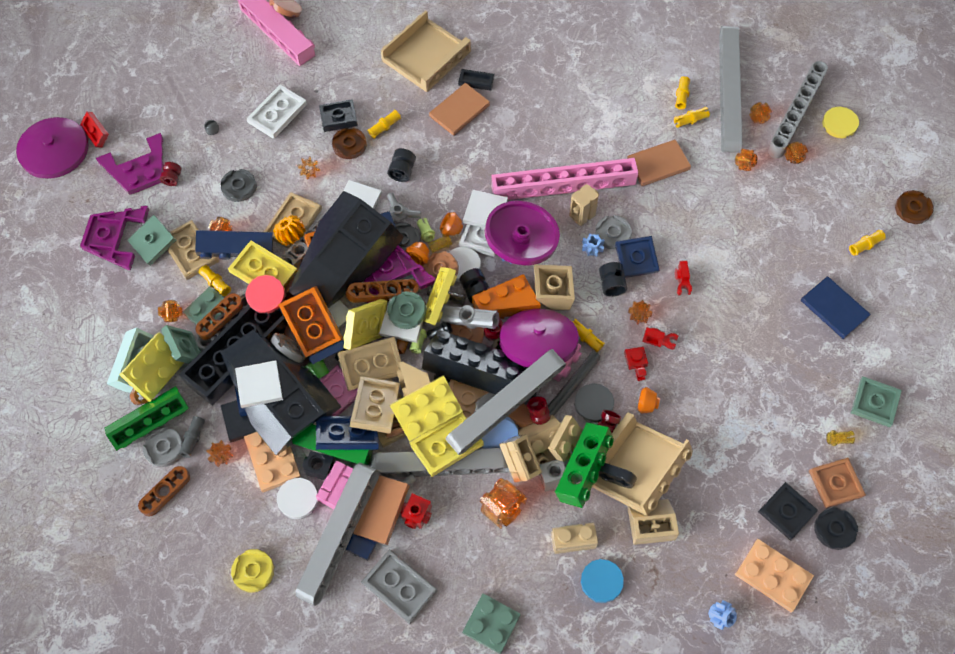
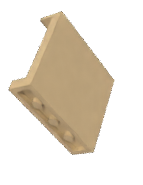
(424, 52)
(647, 455)

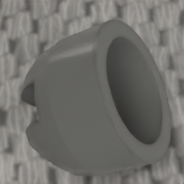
(211, 127)

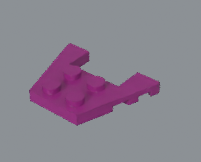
(139, 172)
(105, 234)
(400, 266)

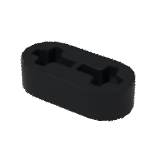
(617, 475)

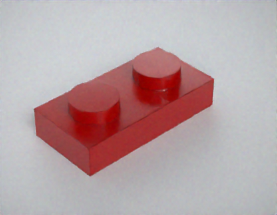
(94, 129)

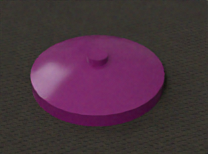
(52, 147)
(522, 233)
(536, 331)

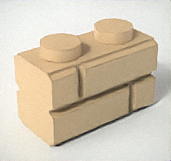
(584, 204)
(520, 458)
(574, 538)

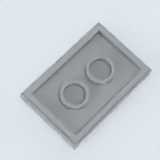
(399, 586)

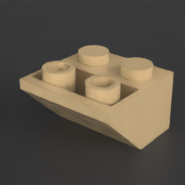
(411, 378)
(541, 438)
(656, 527)

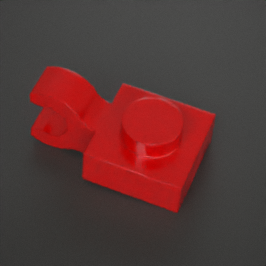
(683, 275)
(657, 338)
(637, 360)

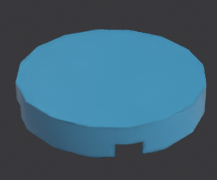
(602, 581)

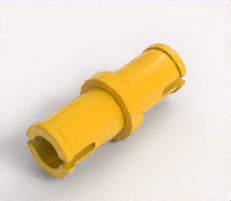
(682, 93)
(691, 117)
(384, 124)
(867, 242)
(214, 280)
(587, 336)

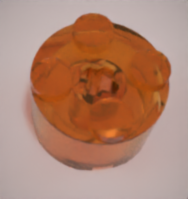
(502, 503)

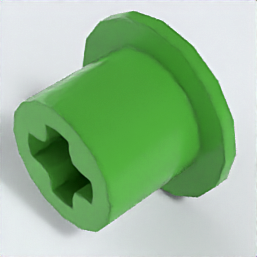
(318, 369)

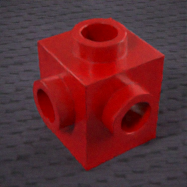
(416, 512)

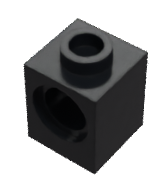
(312, 459)

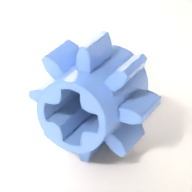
(593, 245)
(722, 614)

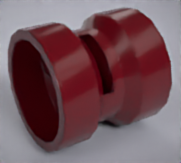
(170, 174)
(492, 336)
(538, 410)
(609, 419)

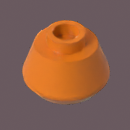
(451, 224)
(419, 252)
(647, 401)

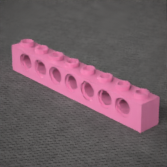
(565, 179)

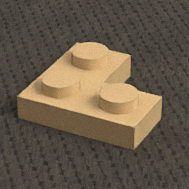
(565, 438)

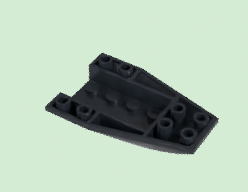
(345, 248)
(302, 392)

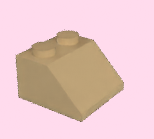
(554, 286)

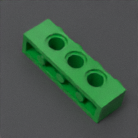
(576, 471)

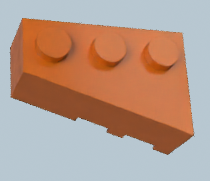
(507, 298)

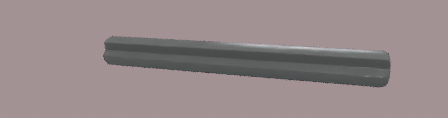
(573, 382)

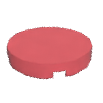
(265, 294)

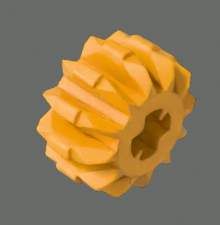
(289, 230)

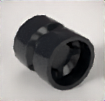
(401, 165)
(613, 279)
(473, 282)

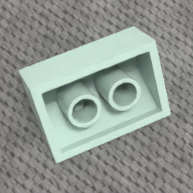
(132, 344)

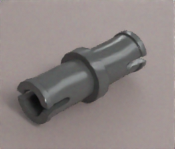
(191, 437)

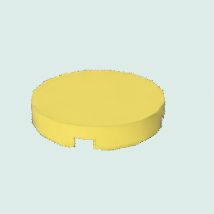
(840, 122)
(252, 570)

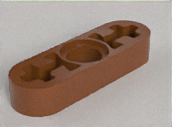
(219, 308)
(157, 506)

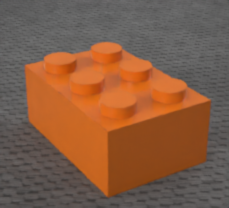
(310, 321)

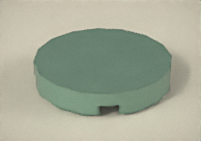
(406, 310)

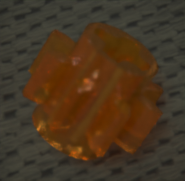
(760, 112)
(796, 152)
(746, 159)
(310, 163)
(220, 224)
(170, 311)
(640, 312)
(222, 458)

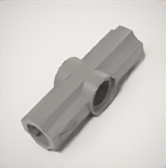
(478, 317)

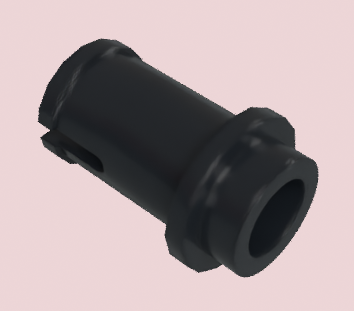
(443, 326)

